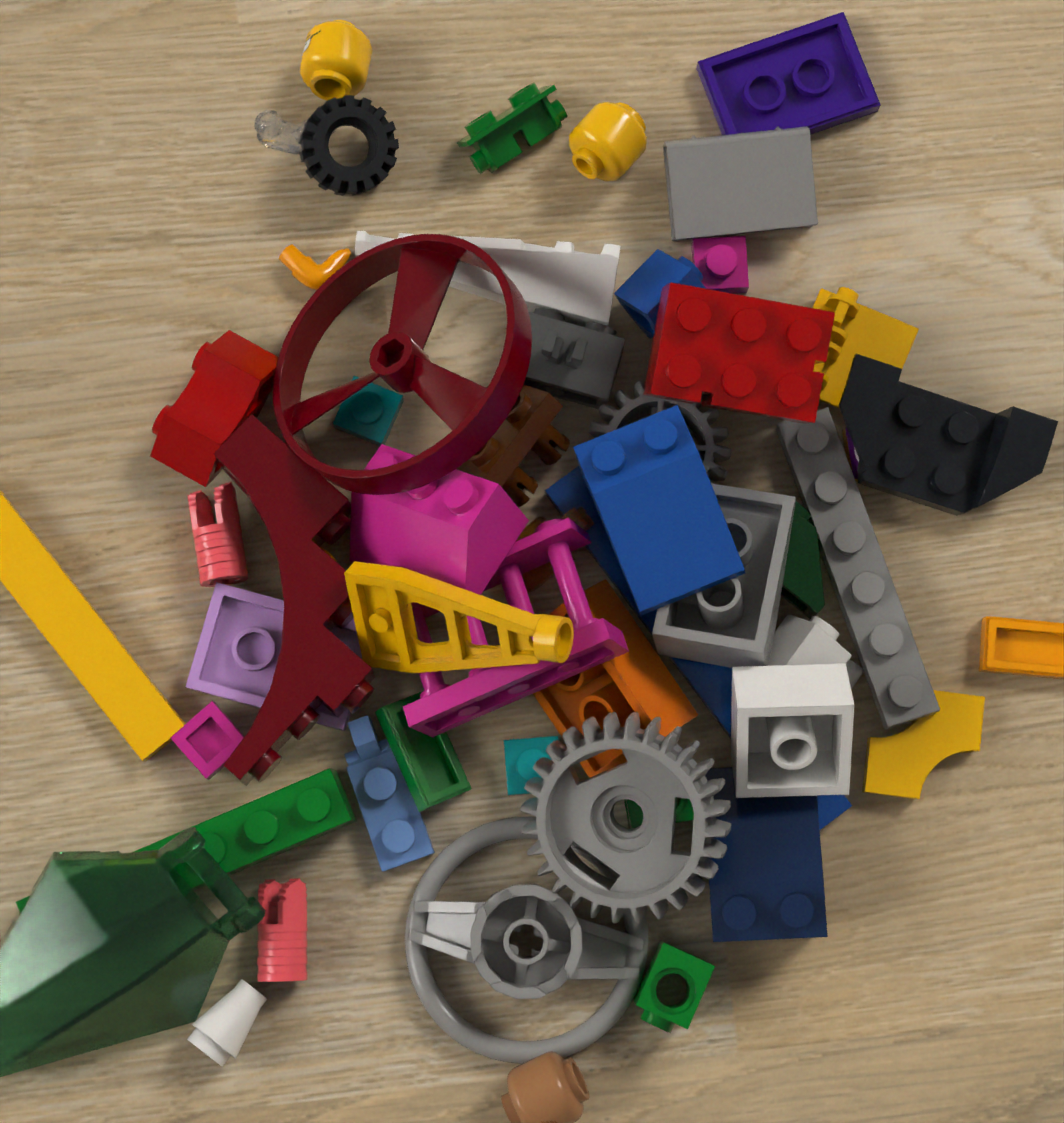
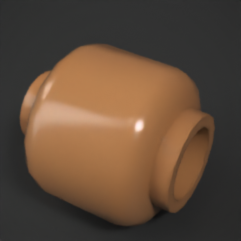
(545, 1091)

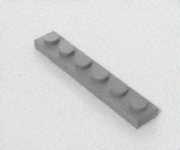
(858, 571)

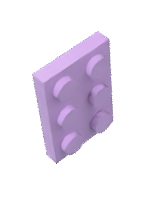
(243, 646)

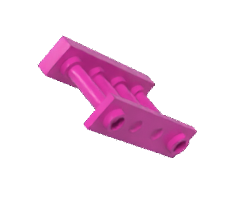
(491, 688)

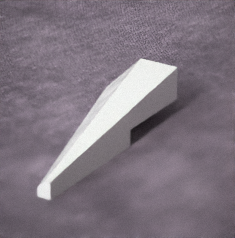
(547, 277)

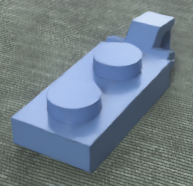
(385, 799)

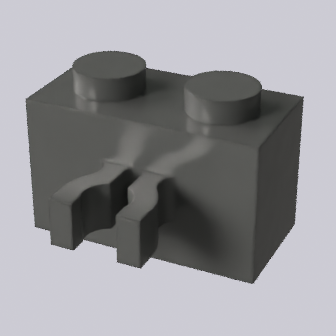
(573, 359)

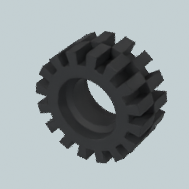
(371, 123)

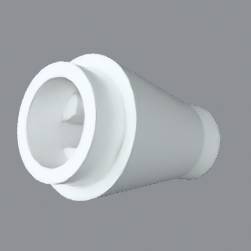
(227, 1023)

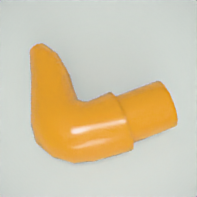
(308, 271)

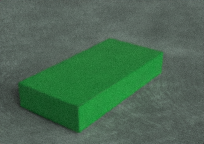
(425, 761)

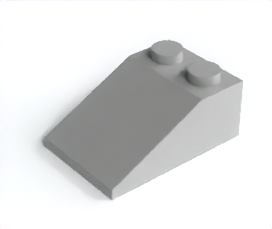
(737, 618)

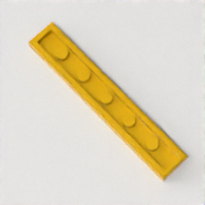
(83, 638)

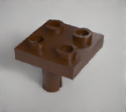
(523, 430)

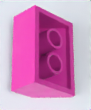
(443, 530)

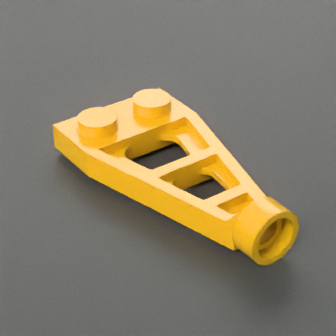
(389, 637)

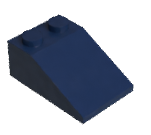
(771, 869)

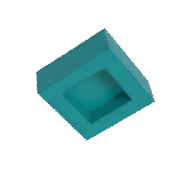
(369, 413)
(520, 759)

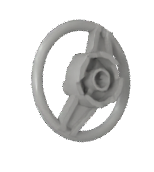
(481, 936)

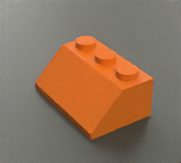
(621, 685)

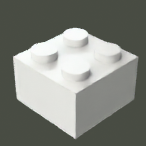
(791, 730)

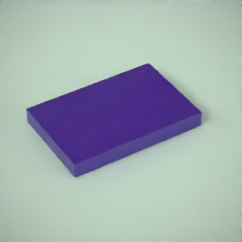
(790, 80)

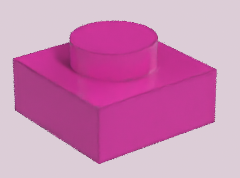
(722, 263)
(208, 739)

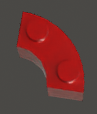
(226, 388)

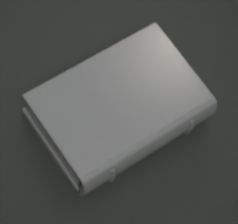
(740, 183)

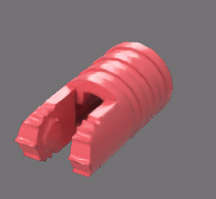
(219, 545)
(282, 931)

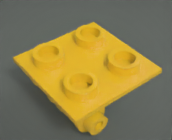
(858, 332)

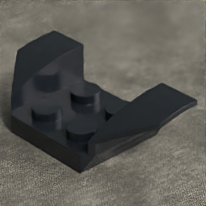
(935, 445)

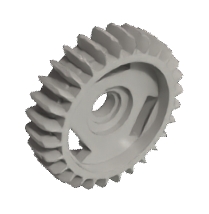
(584, 814)

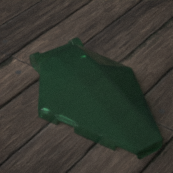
(113, 950)

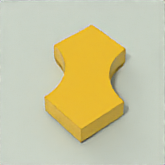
(902, 761)

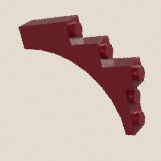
(313, 663)

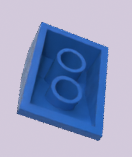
(659, 509)

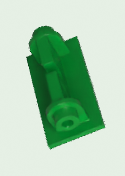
(494, 136)

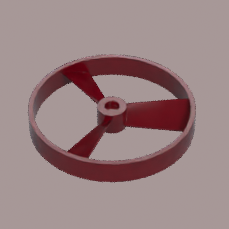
(470, 410)

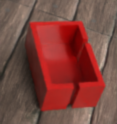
(741, 350)

